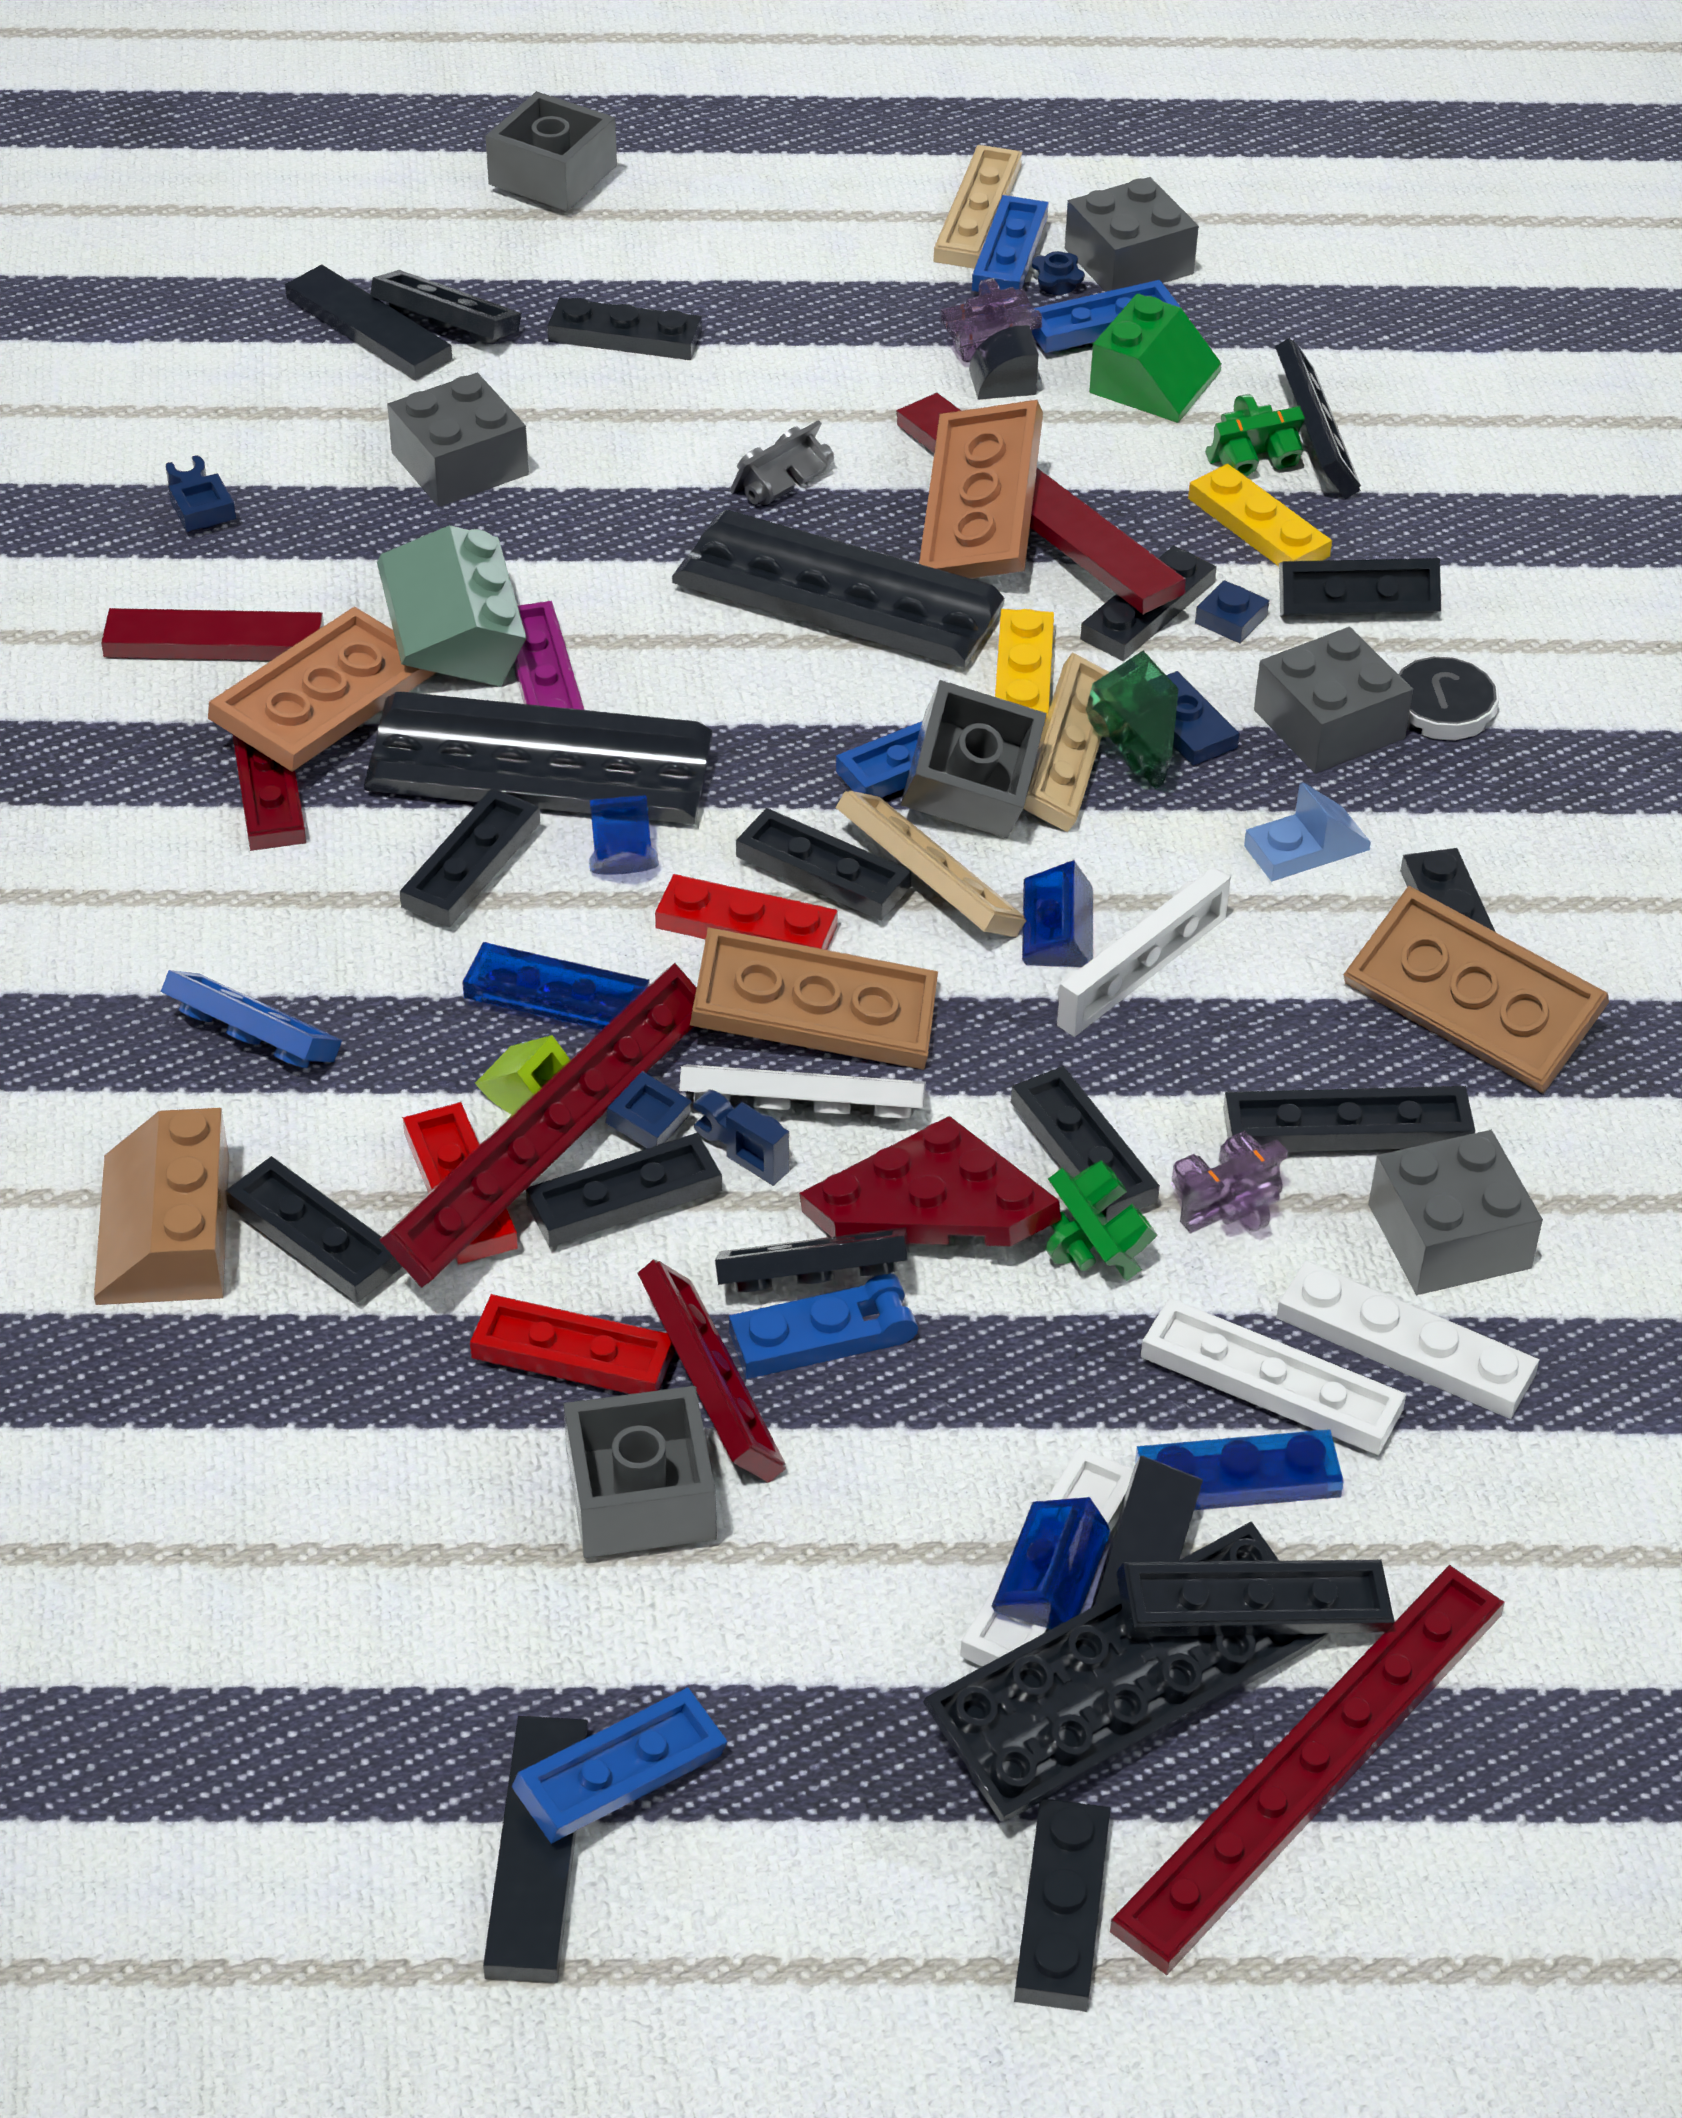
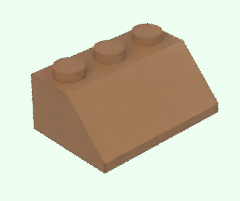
(164, 1211)

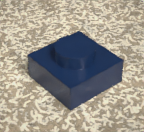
(1231, 611)
(648, 1111)

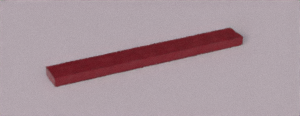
(1072, 525)
(541, 1128)
(1305, 1770)

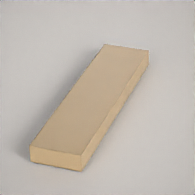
(975, 205)
(1065, 747)
(931, 863)

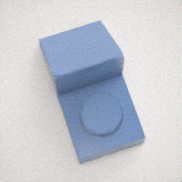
(1308, 839)

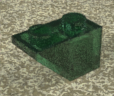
(1138, 714)

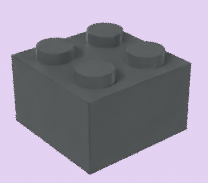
(551, 151)
(1131, 235)
(458, 439)
(1332, 699)
(973, 759)
(1454, 1212)
(640, 1471)

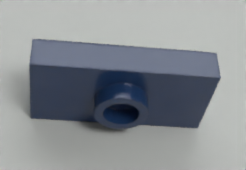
(1199, 727)

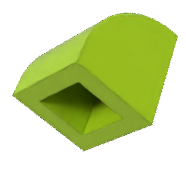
(522, 1072)

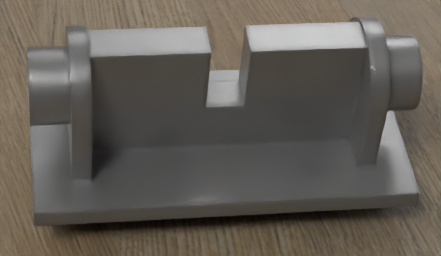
(766, 470)

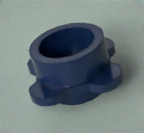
(1058, 272)

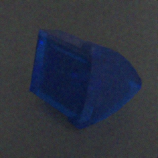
(621, 836)

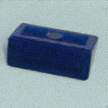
(1058, 917)
(1053, 1562)

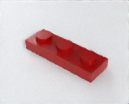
(696, 904)
(439, 1144)
(571, 1346)

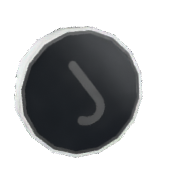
(1450, 696)

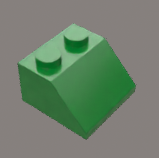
(1152, 359)

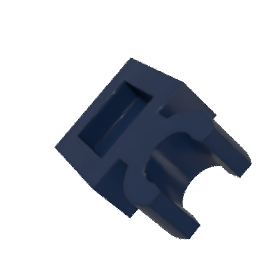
(199, 498)
(750, 1137)

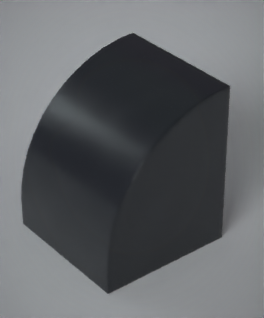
(1005, 364)

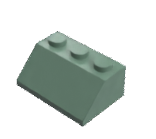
(453, 605)

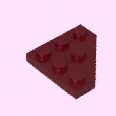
(935, 1187)

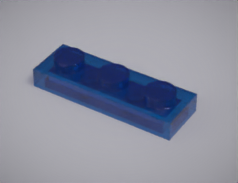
(549, 986)
(1256, 1468)

